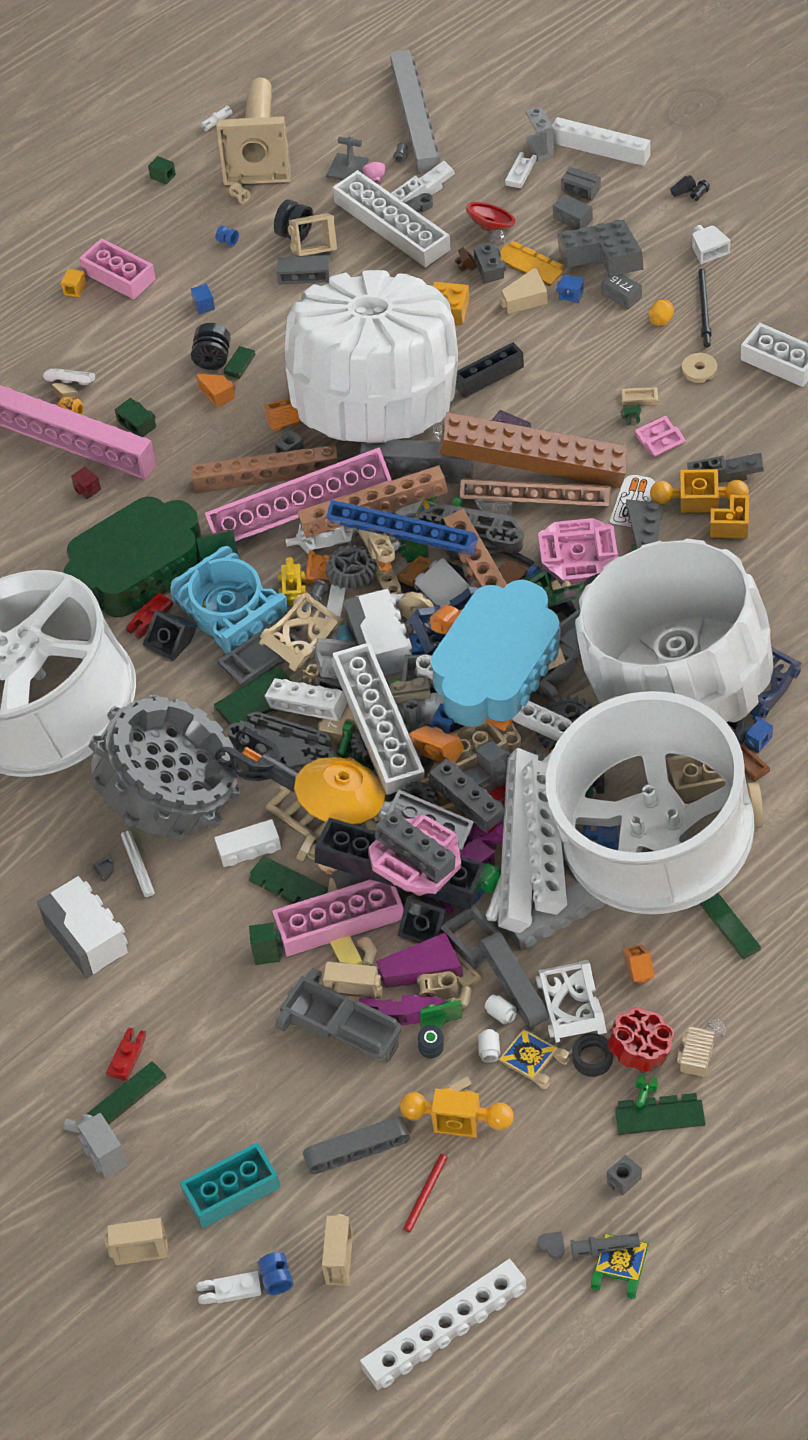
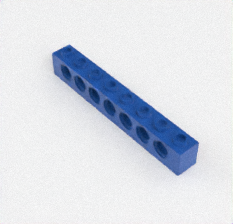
(402, 527)

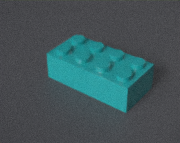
(230, 1185)

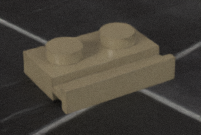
(415, 689)

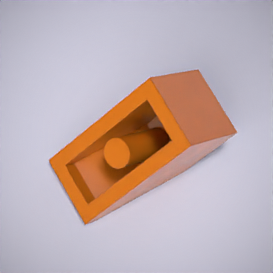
(216, 388)
(638, 963)

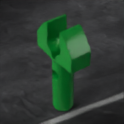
(348, 731)
(645, 1089)

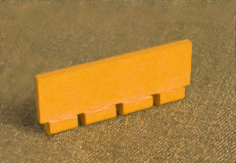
(527, 259)

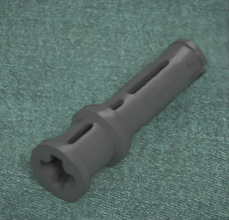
(318, 590)
(594, 1246)

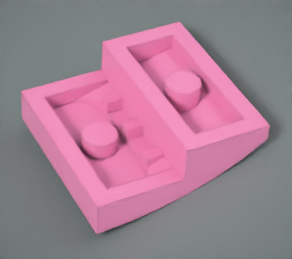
(659, 436)

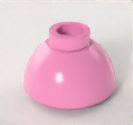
(374, 171)

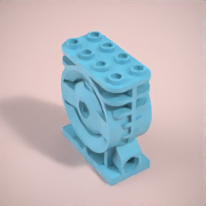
(234, 599)

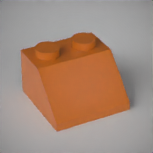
(436, 744)

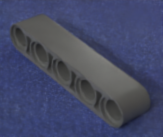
(513, 980)
(356, 1145)

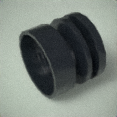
(210, 346)

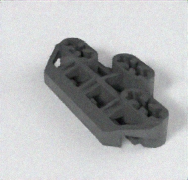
(490, 530)
(292, 744)

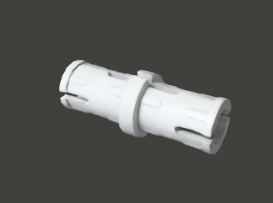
(212, 121)

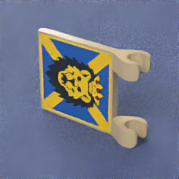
(531, 1055)

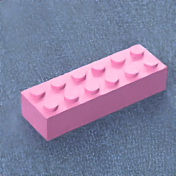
(337, 915)

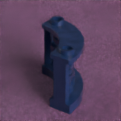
(422, 617)
(768, 699)

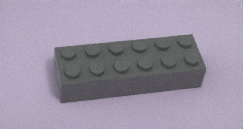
(411, 456)

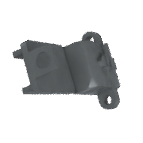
(570, 650)
(330, 1013)

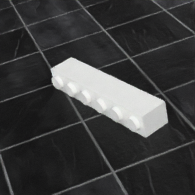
(601, 141)

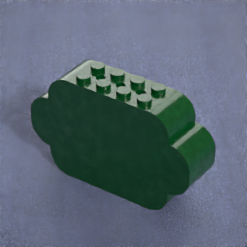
(135, 553)

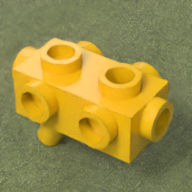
(291, 580)

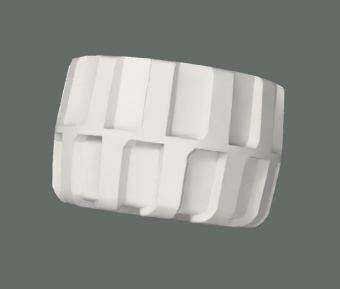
(371, 357)
(677, 624)

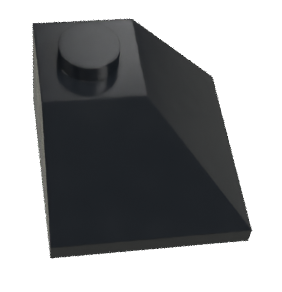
(169, 634)
(421, 918)

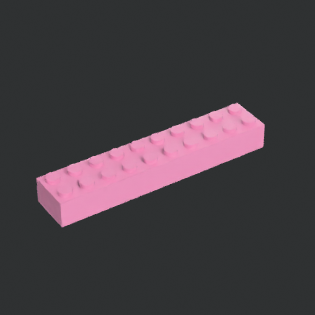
(76, 433)
(283, 501)

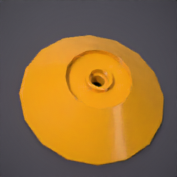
(339, 790)

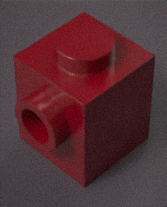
(85, 482)

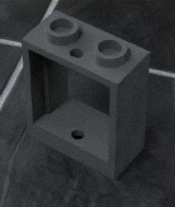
(475, 957)

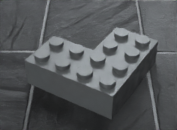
(607, 243)

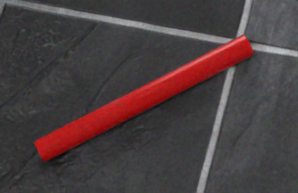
(425, 1193)

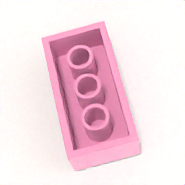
(117, 268)

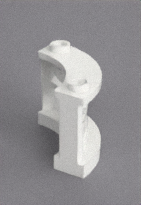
(567, 1024)

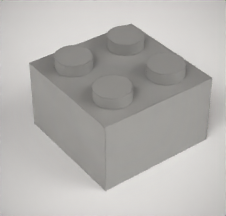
(102, 1146)

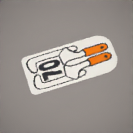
(633, 488)

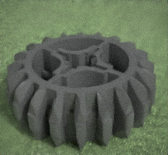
(350, 563)

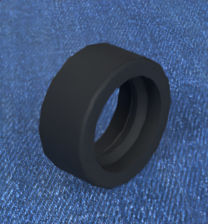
(591, 1069)

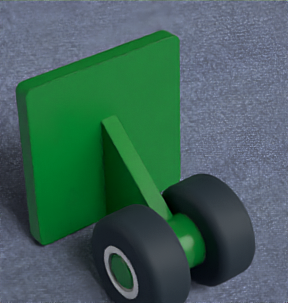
(431, 1021)

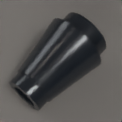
(683, 186)

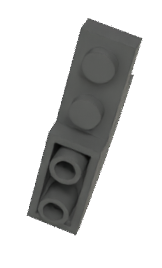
(731, 469)

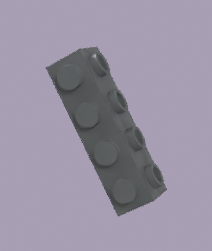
(466, 795)
(415, 846)

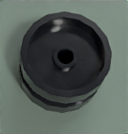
(288, 211)

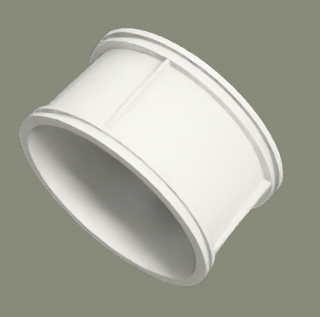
(35, 620)
(675, 872)

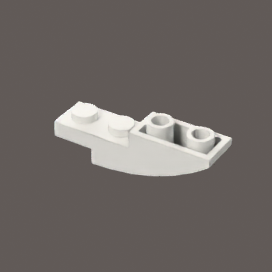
(428, 183)

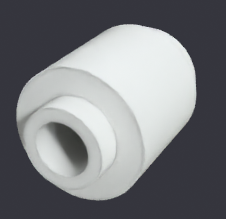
(500, 1009)
(489, 1046)

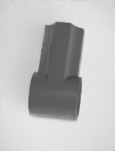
(412, 715)

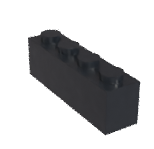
(489, 369)

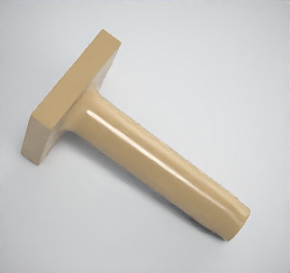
(255, 146)

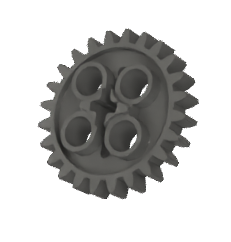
(563, 708)

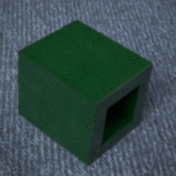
(161, 170)

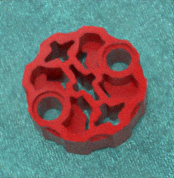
(640, 1039)

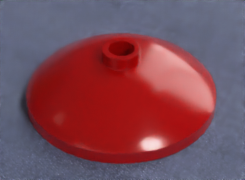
(490, 216)

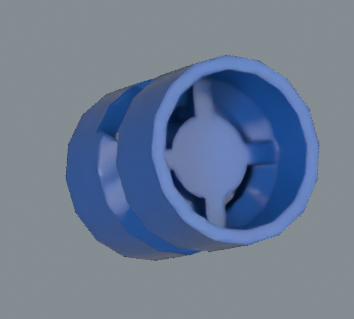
(275, 1273)

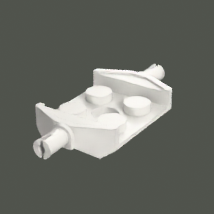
(326, 539)

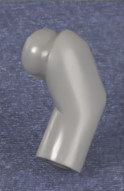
(72, 1125)

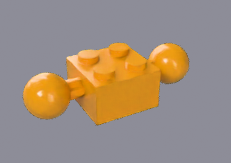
(697, 491)
(456, 1112)

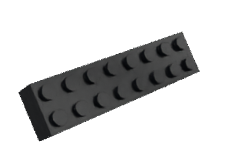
(346, 849)

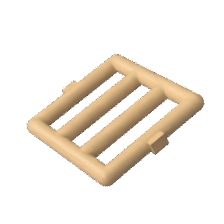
(286, 815)

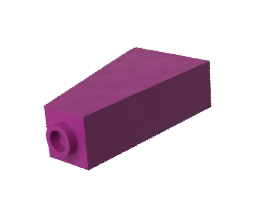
(423, 958)

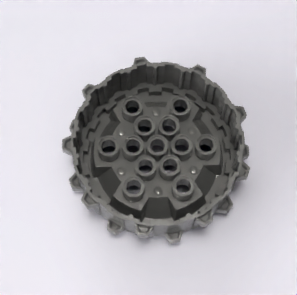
(161, 767)

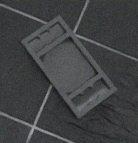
(251, 658)

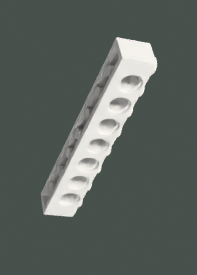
(543, 842)
(411, 1338)

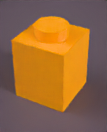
(73, 283)

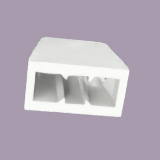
(709, 243)

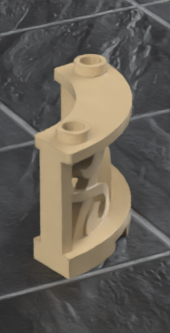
(296, 657)

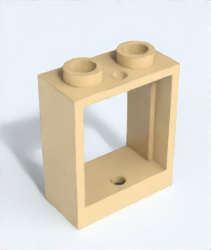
(328, 235)
(353, 980)
(137, 1241)
(337, 1250)

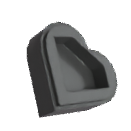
(552, 1244)

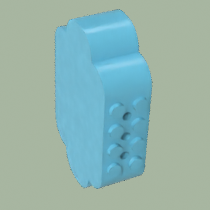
(496, 653)

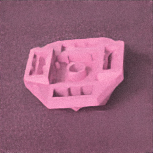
(577, 549)
(404, 874)

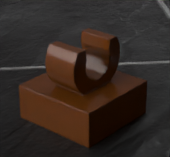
(465, 260)

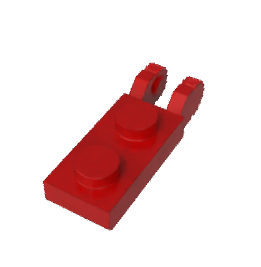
(145, 615)
(126, 1055)

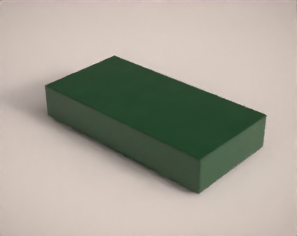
(239, 362)

